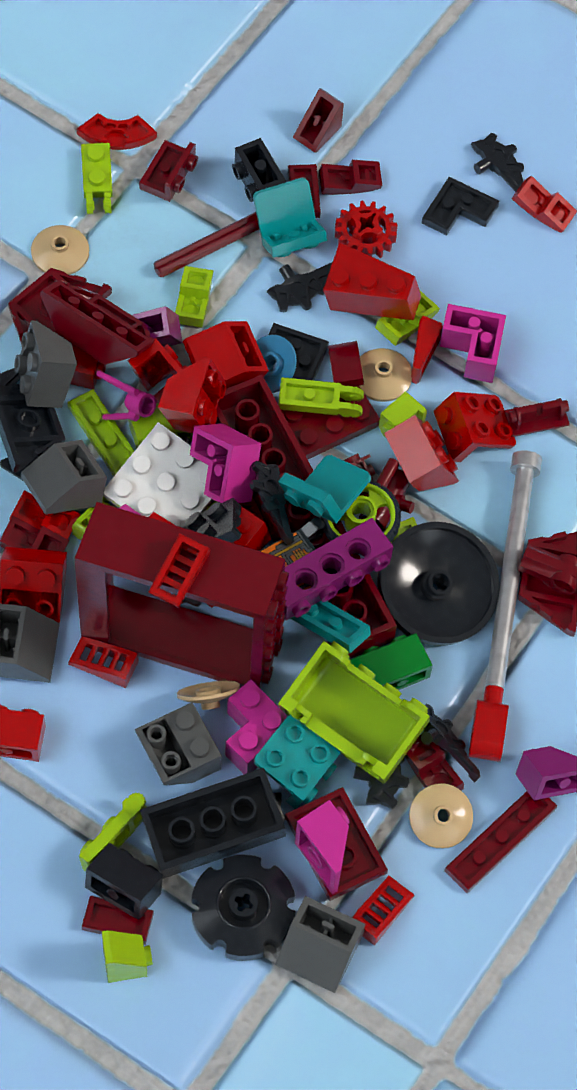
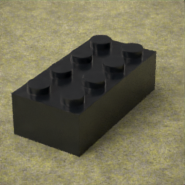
(213, 823)

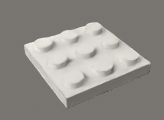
(161, 479)

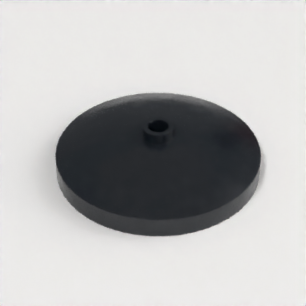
(457, 566)

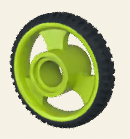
(378, 497)

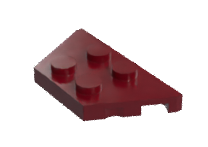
(29, 304)
(540, 597)

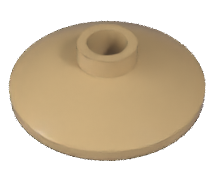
(67, 258)
(389, 384)
(208, 693)
(425, 821)

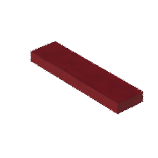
(499, 840)

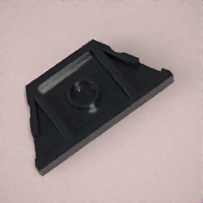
(26, 429)
(218, 521)

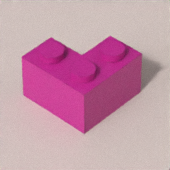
(475, 333)
(229, 461)
(258, 722)

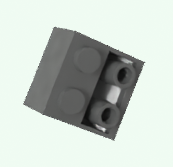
(45, 366)
(65, 478)
(26, 643)
(180, 746)
(320, 944)

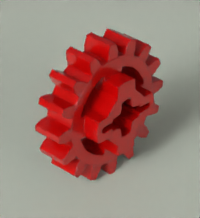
(365, 229)

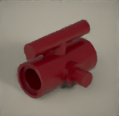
(397, 483)

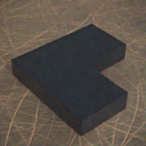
(456, 200)
(308, 350)

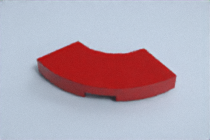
(120, 134)

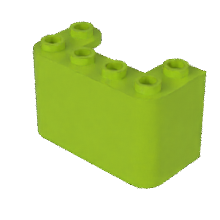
(355, 711)

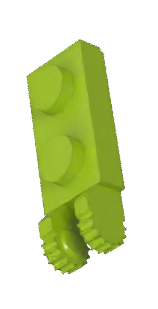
(97, 175)
(319, 397)
(115, 830)

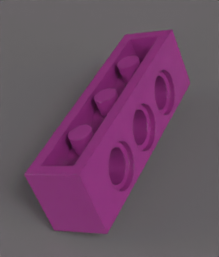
(363, 539)

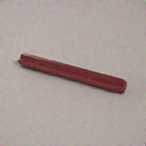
(206, 245)

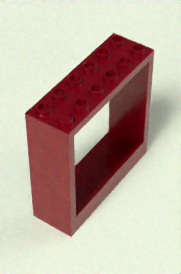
(180, 637)

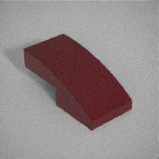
(356, 178)
(346, 364)
(24, 535)
(430, 765)

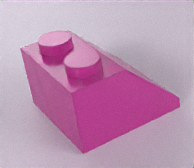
(322, 841)

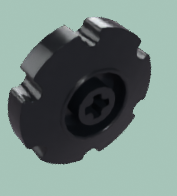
(246, 931)

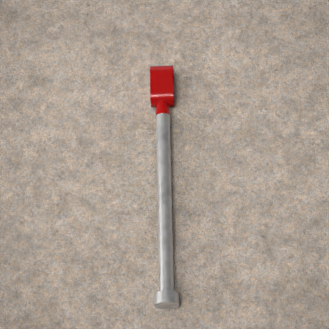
(490, 713)

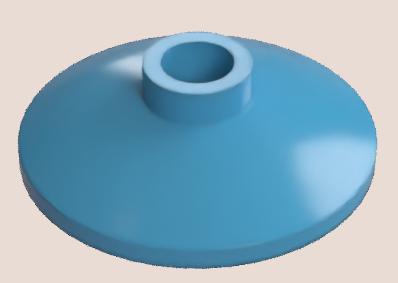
(280, 351)

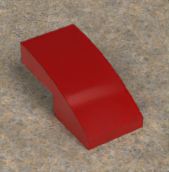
(547, 208)
(31, 513)

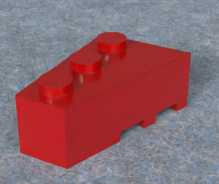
(370, 286)

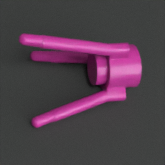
(136, 401)

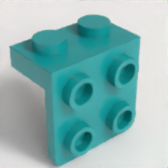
(288, 218)
(328, 488)
(297, 760)

